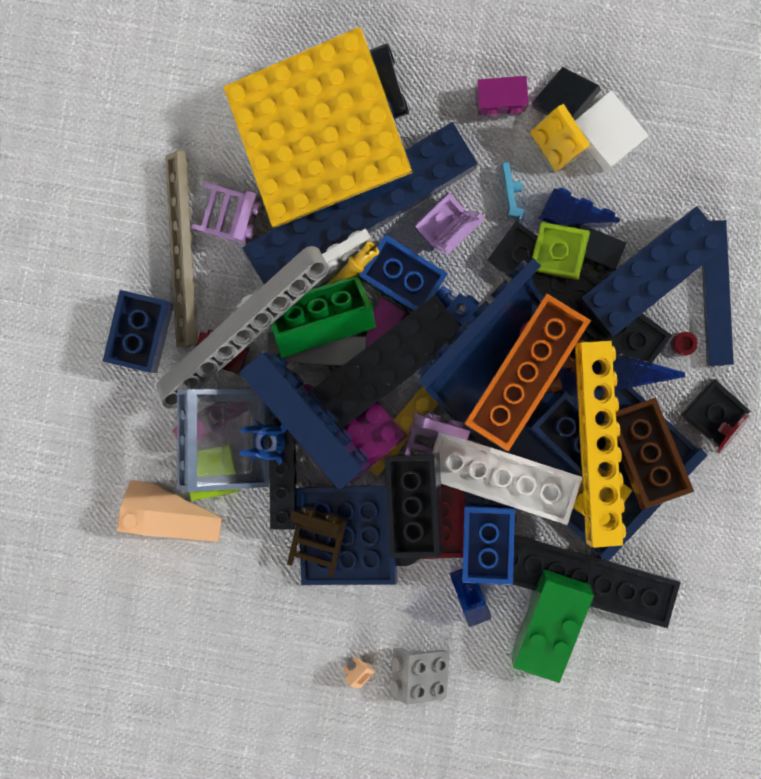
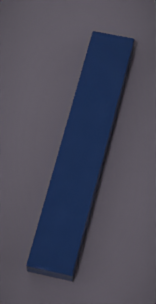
(718, 304)

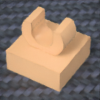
(360, 674)

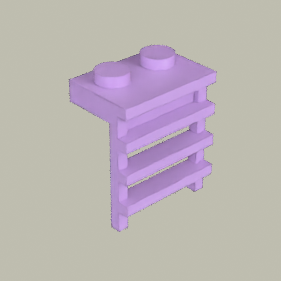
(243, 222)
(447, 224)
(430, 427)

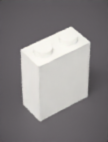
(610, 130)

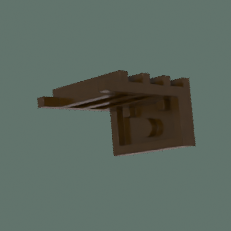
(321, 523)

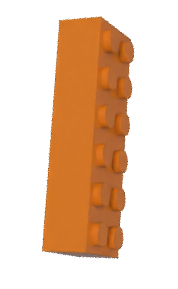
(527, 372)

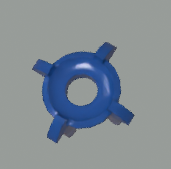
(261, 431)

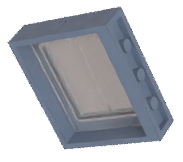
(212, 437)

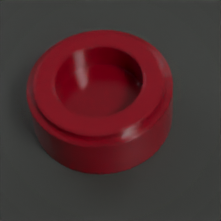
(684, 343)

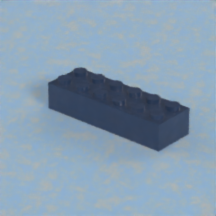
(651, 273)
(305, 418)

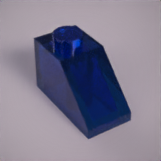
(470, 599)

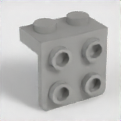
(419, 676)

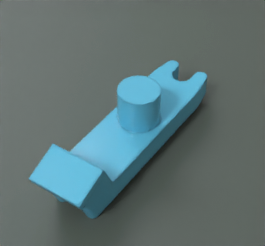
(510, 189)

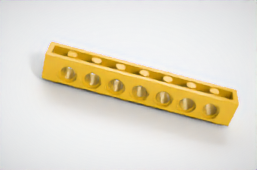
(591, 457)

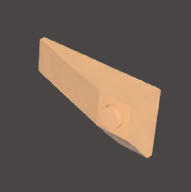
(157, 512)

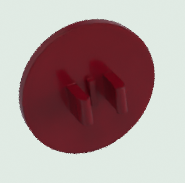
(730, 432)

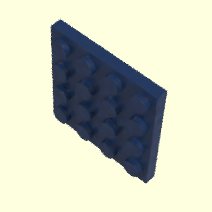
(366, 540)

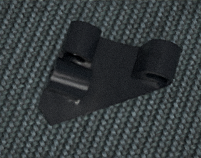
(384, 65)

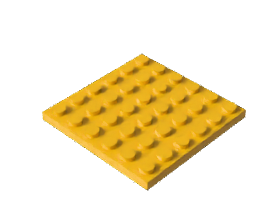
(317, 128)

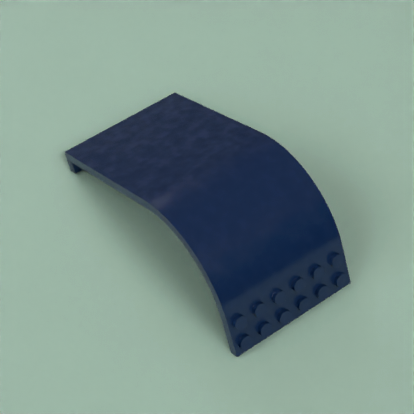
(476, 355)

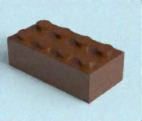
(650, 455)

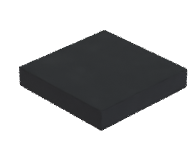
(569, 90)
(713, 408)

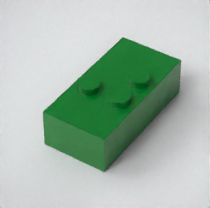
(324, 317)
(551, 626)

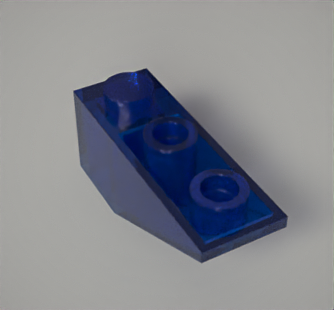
(572, 212)

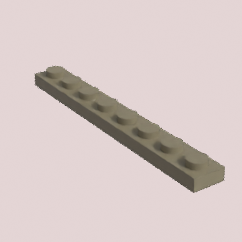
(180, 244)

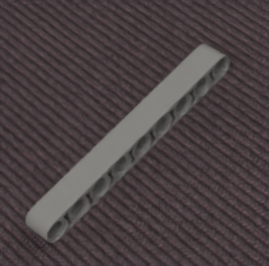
(244, 325)

